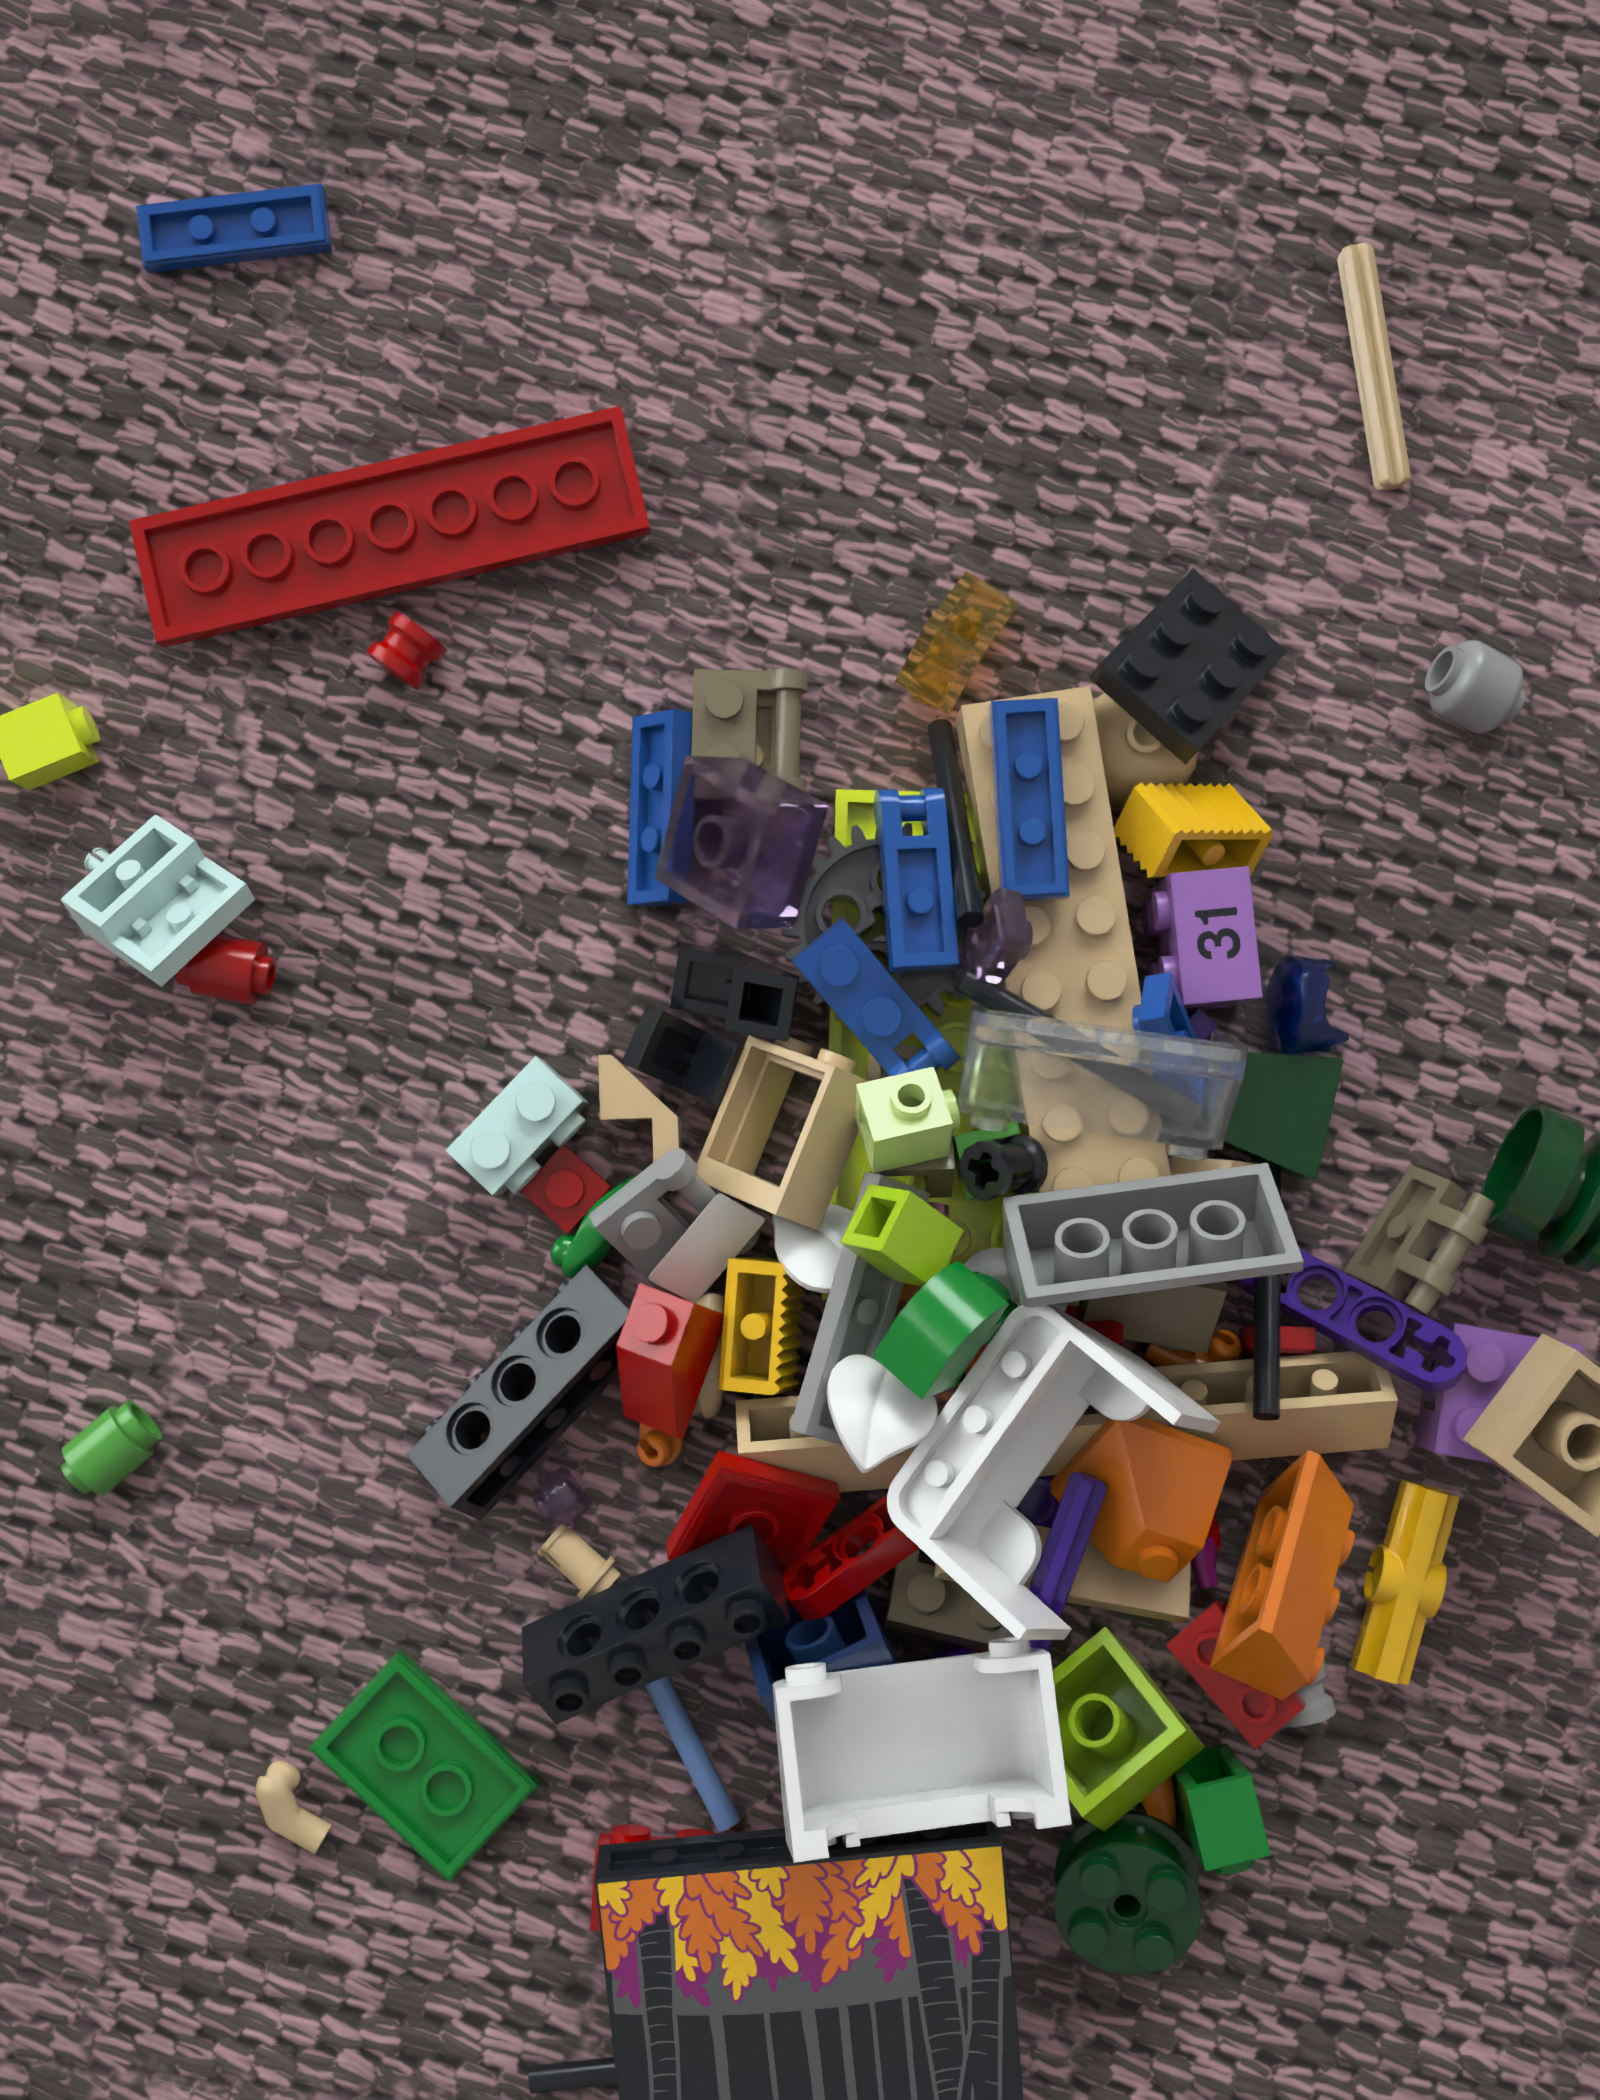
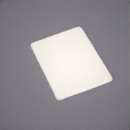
(705, 1248)

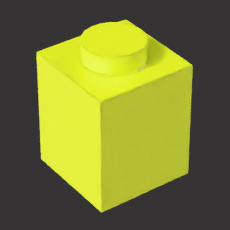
(46, 741)

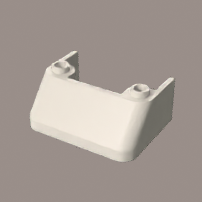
(996, 1439)

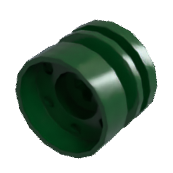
(1548, 1187)

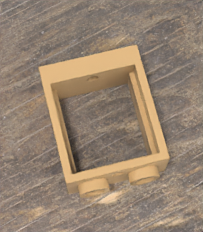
(749, 1116)

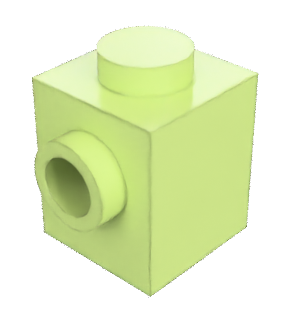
(905, 1119)

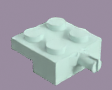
(156, 899)

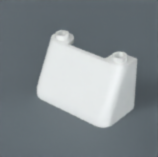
(919, 1746)

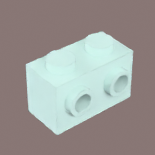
(518, 1127)

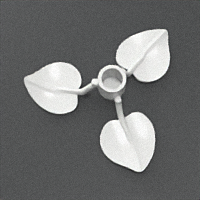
(866, 1402)

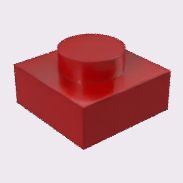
(566, 1188)

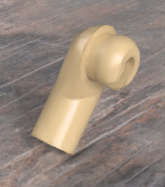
(282, 1811)

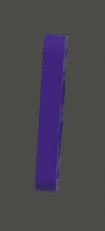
(1358, 1298)

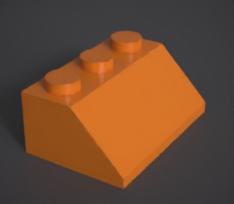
(1286, 1581)

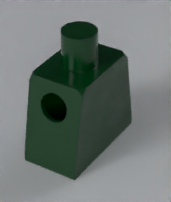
(1285, 1111)

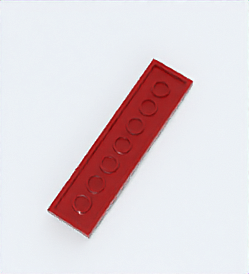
(389, 527)

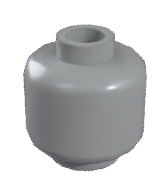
(1475, 686)

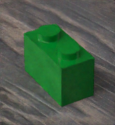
(1220, 1811)

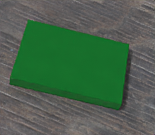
(424, 1765)

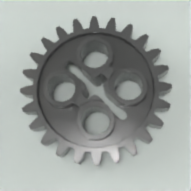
(852, 878)

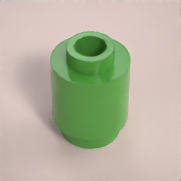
(110, 1448)

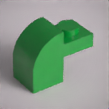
(944, 1329)

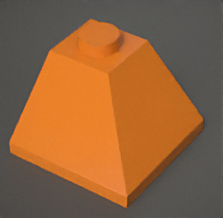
(1157, 1494)

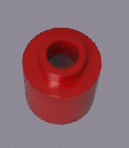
(230, 970)

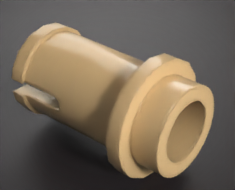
(579, 1562)

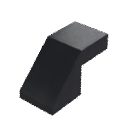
(736, 987)
(682, 1055)

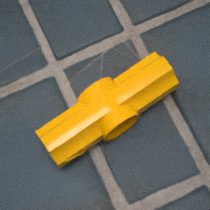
(1405, 1582)

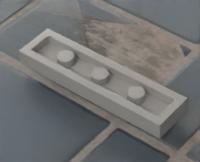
(853, 1322)

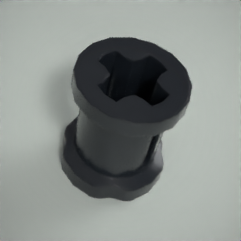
(1012, 1156)

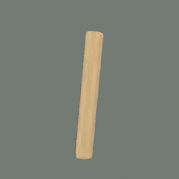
(1373, 367)

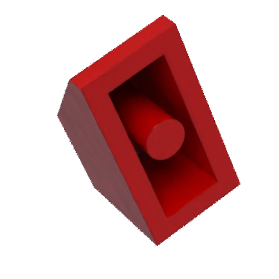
(665, 1358)

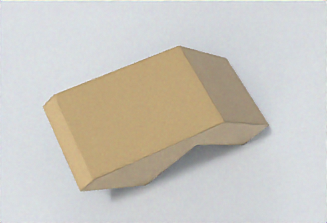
(627, 1098)

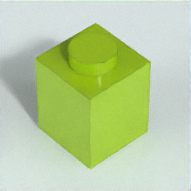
(901, 1235)

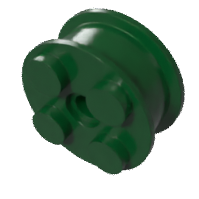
(1127, 1894)

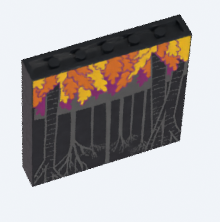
(811, 1974)

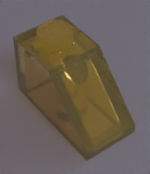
(955, 643)

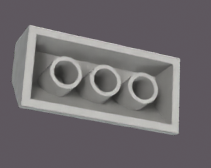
(1147, 1235)

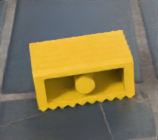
(1190, 829)
(760, 1327)

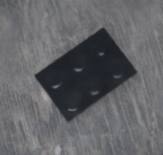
(1188, 665)

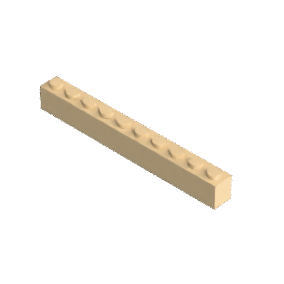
(1325, 1407)

